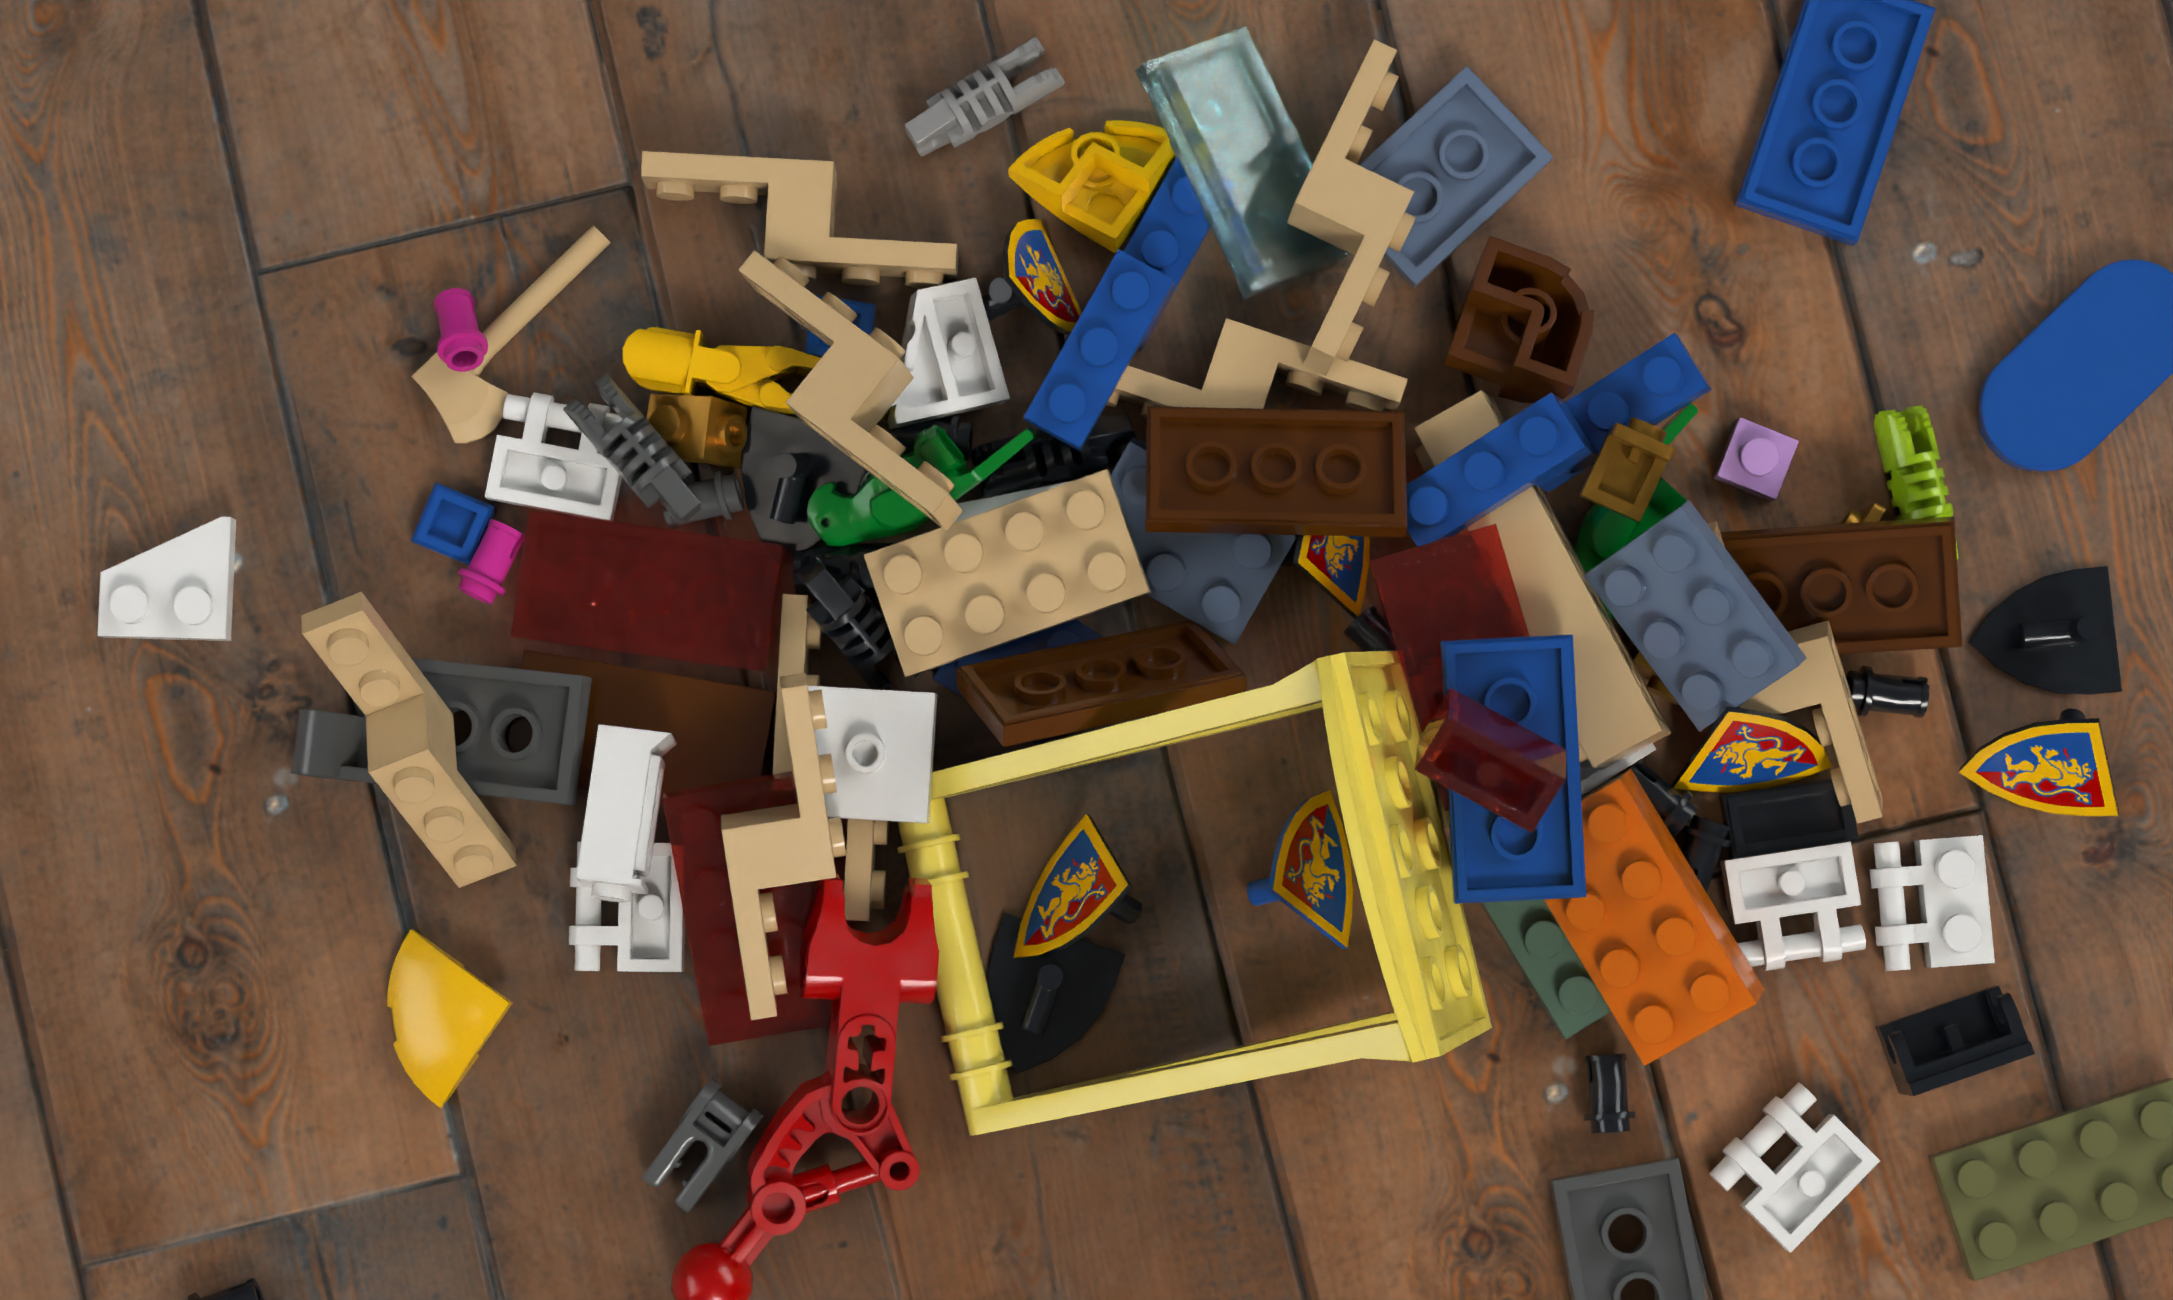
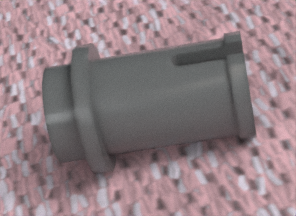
(717, 497)

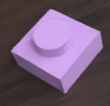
(1755, 459)

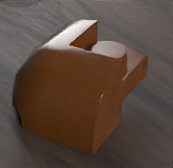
(1522, 324)

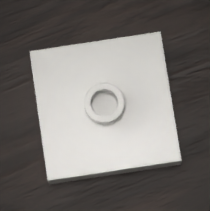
(879, 753)

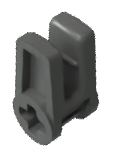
(718, 1124)

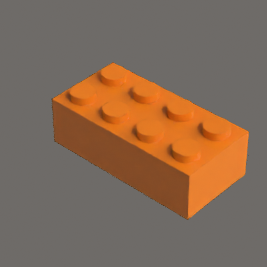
(1650, 927)

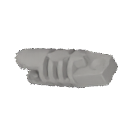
(982, 100)

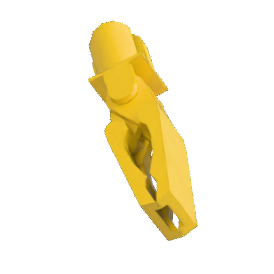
(745, 374)

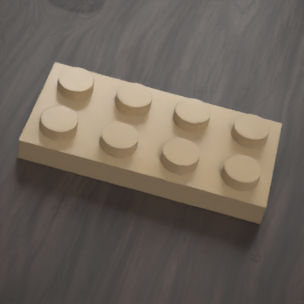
(1007, 573)

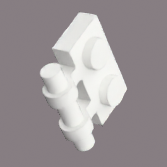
(549, 475)
(1789, 885)
(1951, 902)
(648, 928)
(1807, 1181)

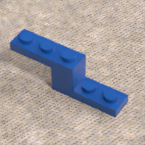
(1121, 313)
(1549, 441)

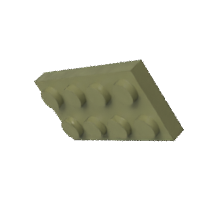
(2060, 1180)

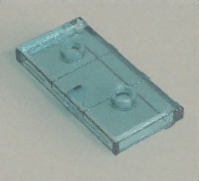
(1238, 157)

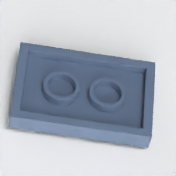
(1462, 162)
(1199, 575)
(1695, 616)

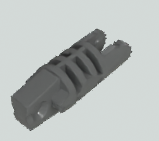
(638, 452)

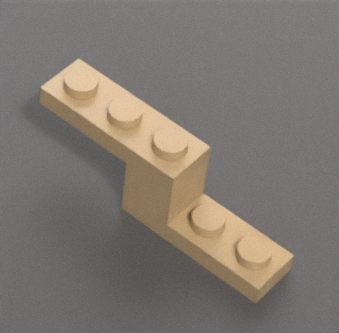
(1353, 208)
(799, 216)
(1244, 372)
(852, 387)
(1823, 681)
(409, 739)
(782, 846)
(863, 884)

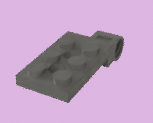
(492, 696)
(1667, 1252)

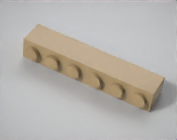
(1611, 697)

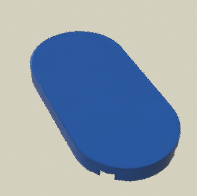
(2081, 369)

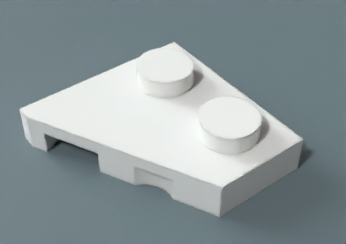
(948, 355)
(173, 589)

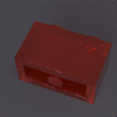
(1491, 760)

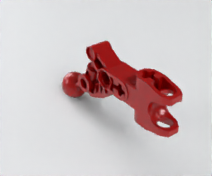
(866, 982)

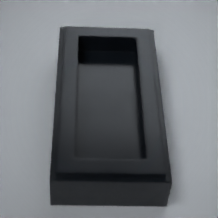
(1786, 818)

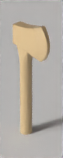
(468, 402)

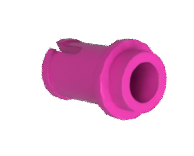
(461, 341)
(491, 562)

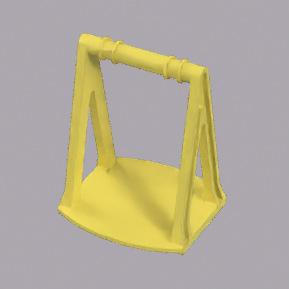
(1396, 856)

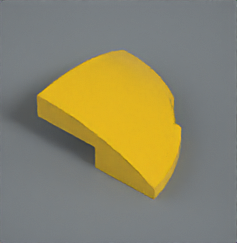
(1099, 179)
(439, 1016)

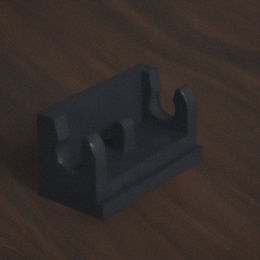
(1954, 1041)

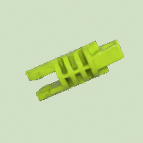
(1910, 456)

